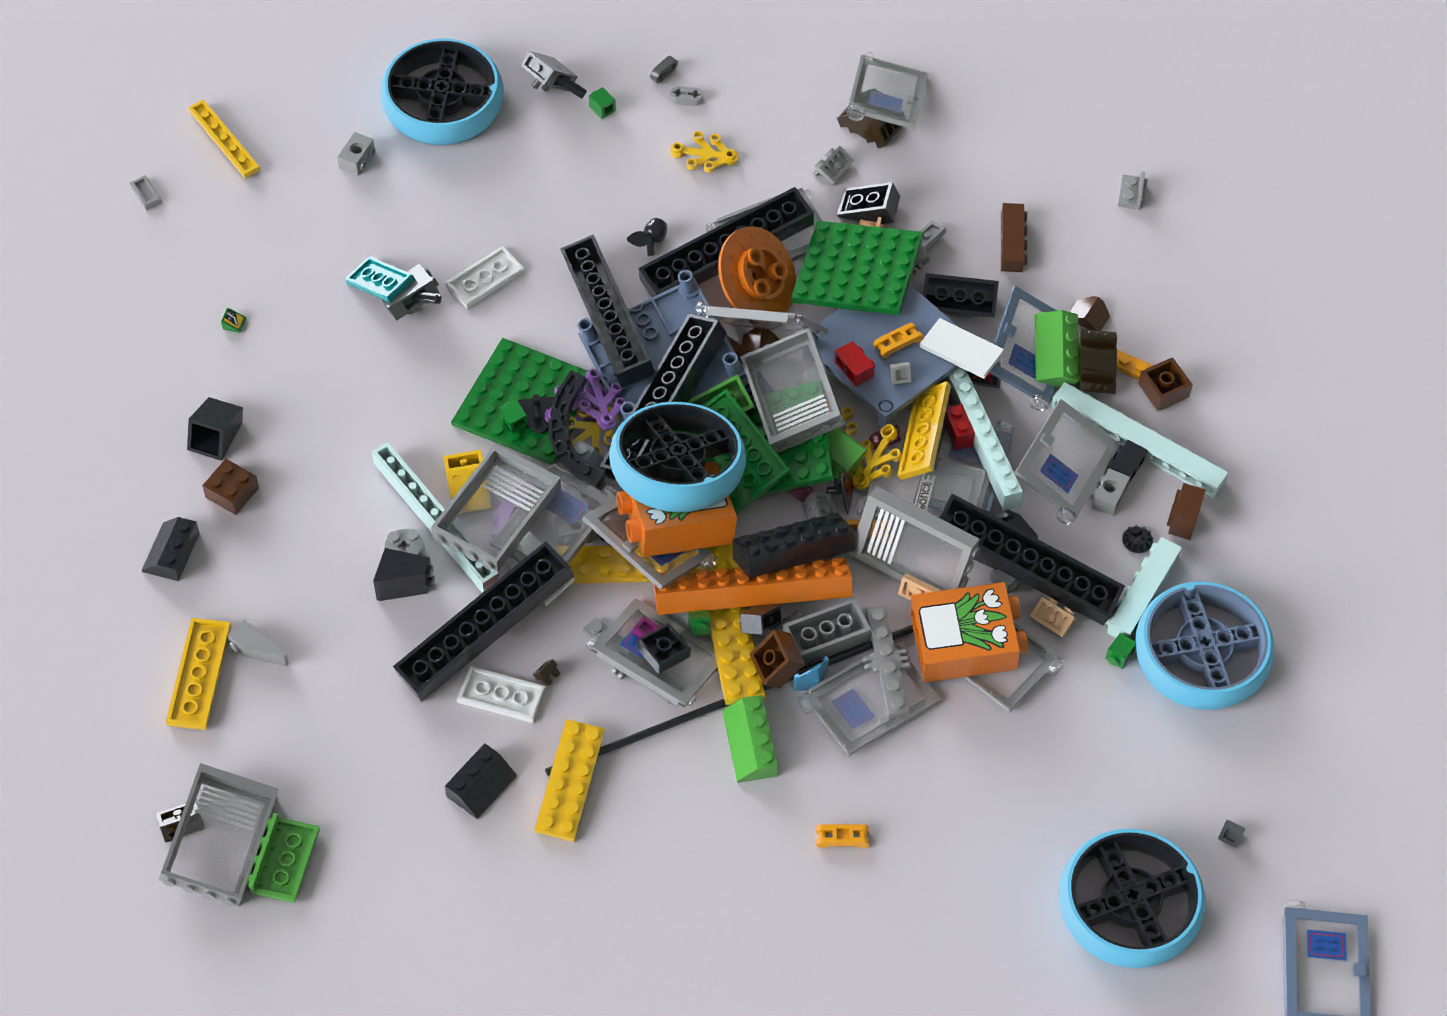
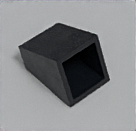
(213, 428)
(402, 575)

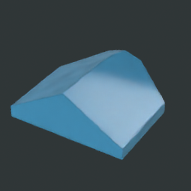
(811, 677)

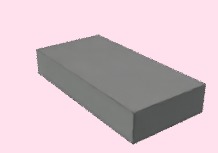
(145, 192)

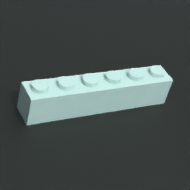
(1144, 589)

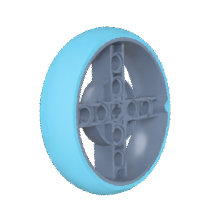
(1204, 645)

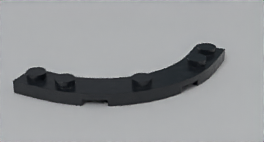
(560, 434)

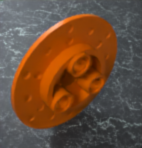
(756, 271)

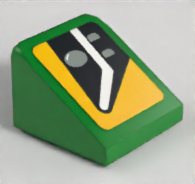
(233, 321)

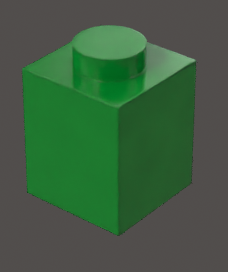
(602, 103)
(514, 415)
(699, 622)
(1120, 650)

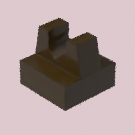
(544, 671)

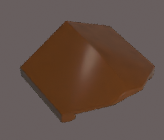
(1091, 313)
(758, 338)

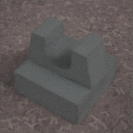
(1231, 833)

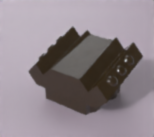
(870, 128)
(1098, 361)

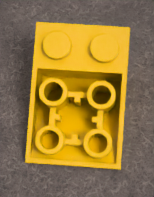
(459, 469)

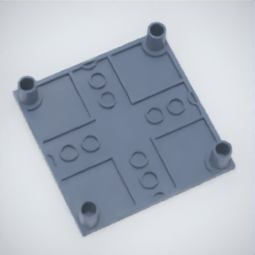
(657, 325)
(864, 329)

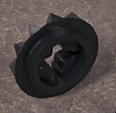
(1141, 545)

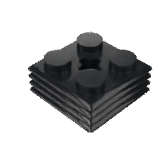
(663, 648)

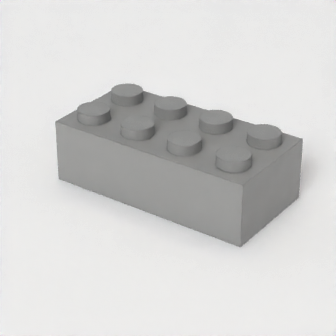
(829, 631)

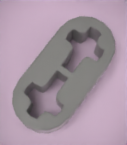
(686, 96)

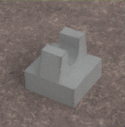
(900, 373)

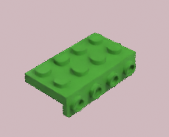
(283, 859)

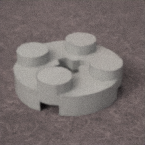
(405, 536)

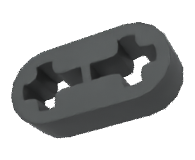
(663, 69)

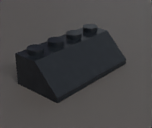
(961, 294)

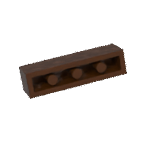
(1012, 237)

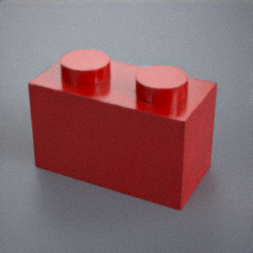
(854, 363)
(959, 427)

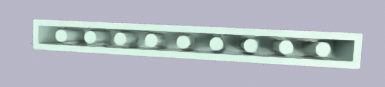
(986, 441)
(1160, 450)
(426, 508)

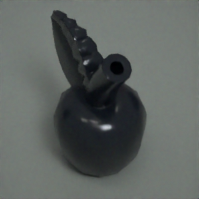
(653, 232)

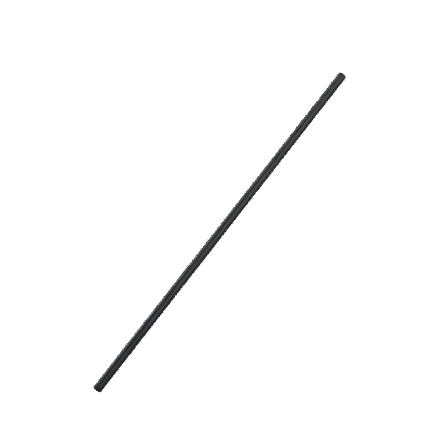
(721, 703)

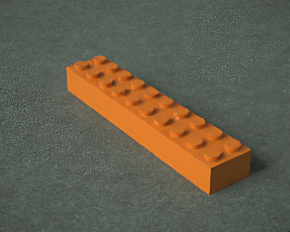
(734, 589)

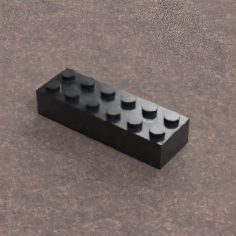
(793, 544)

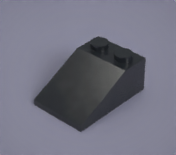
(870, 203)

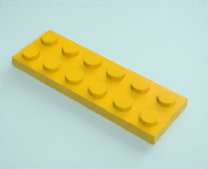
(924, 432)
(732, 654)
(198, 674)
(569, 780)

